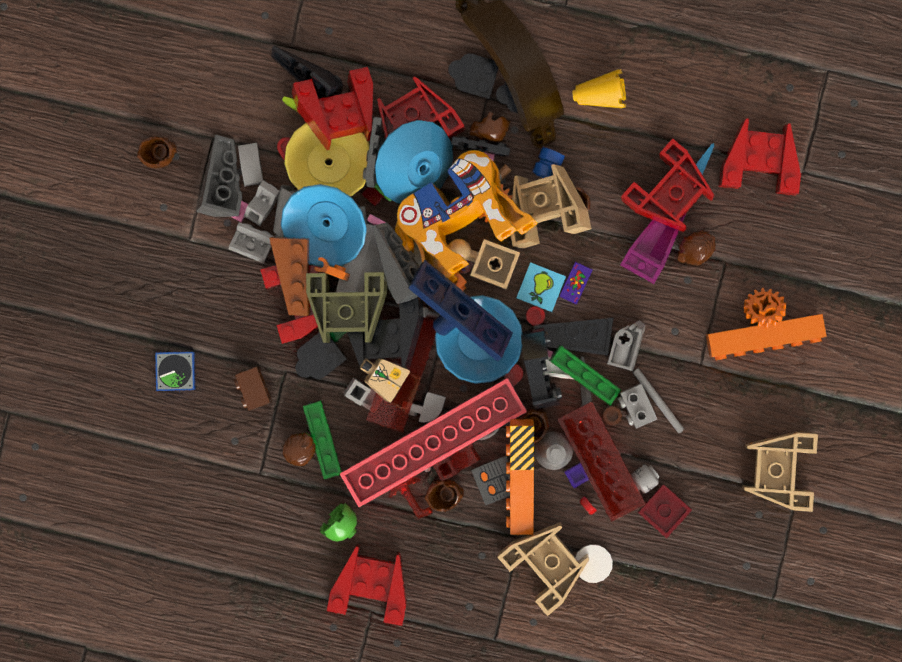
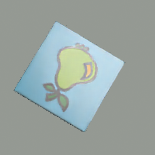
(541, 287)

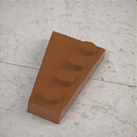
(292, 265)

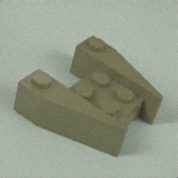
(346, 309)

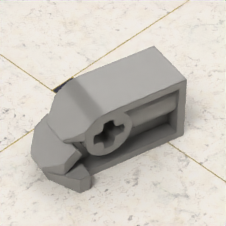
(625, 354)

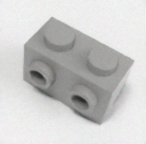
(637, 405)

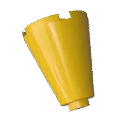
(602, 91)

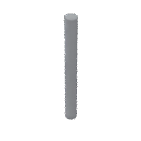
(658, 400)

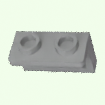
(251, 242)

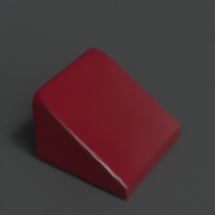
(373, 195)

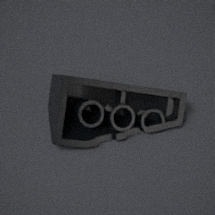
(324, 81)

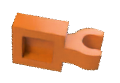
(337, 271)

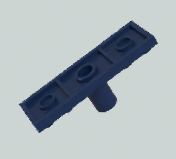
(459, 311)

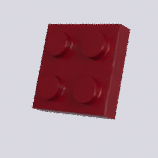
(664, 511)

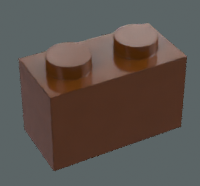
(253, 388)

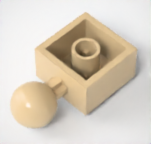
(488, 252)

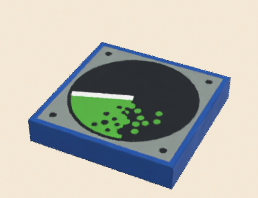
(175, 371)

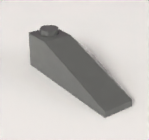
(220, 187)
(396, 262)

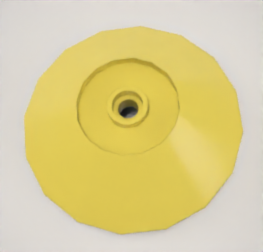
(307, 157)

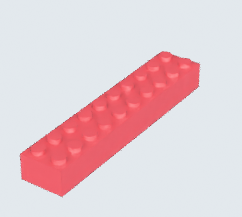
(433, 442)

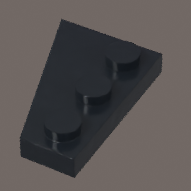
(464, 143)

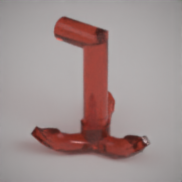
(405, 490)

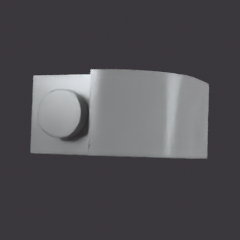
(262, 203)
(360, 393)
(431, 409)

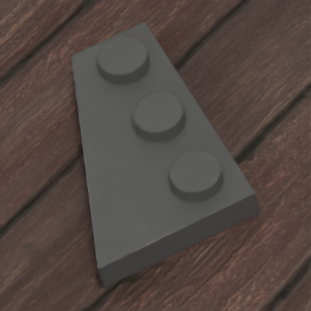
(376, 140)

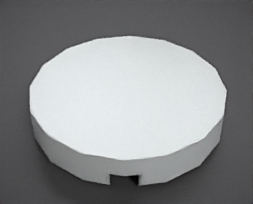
(599, 563)

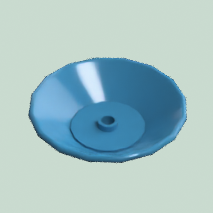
(405, 152)
(306, 216)
(471, 362)

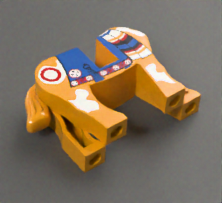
(430, 217)

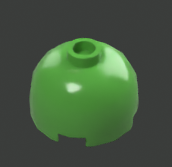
(341, 524)

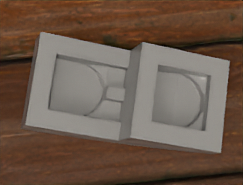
(250, 164)

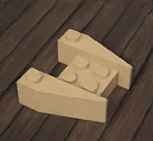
(548, 200)
(777, 469)
(549, 560)

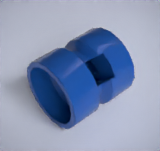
(547, 158)

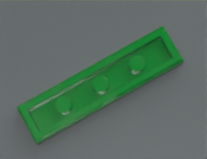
(584, 375)
(323, 439)

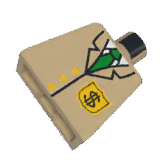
(384, 377)

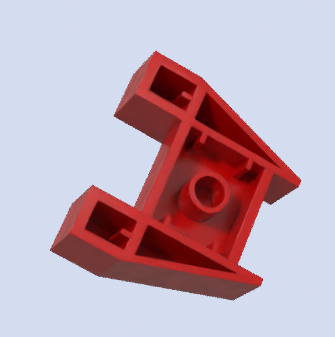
(420, 105)
(337, 114)
(764, 154)
(674, 193)
(302, 325)
(372, 580)

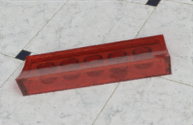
(395, 414)
(601, 461)

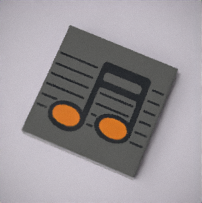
(492, 480)

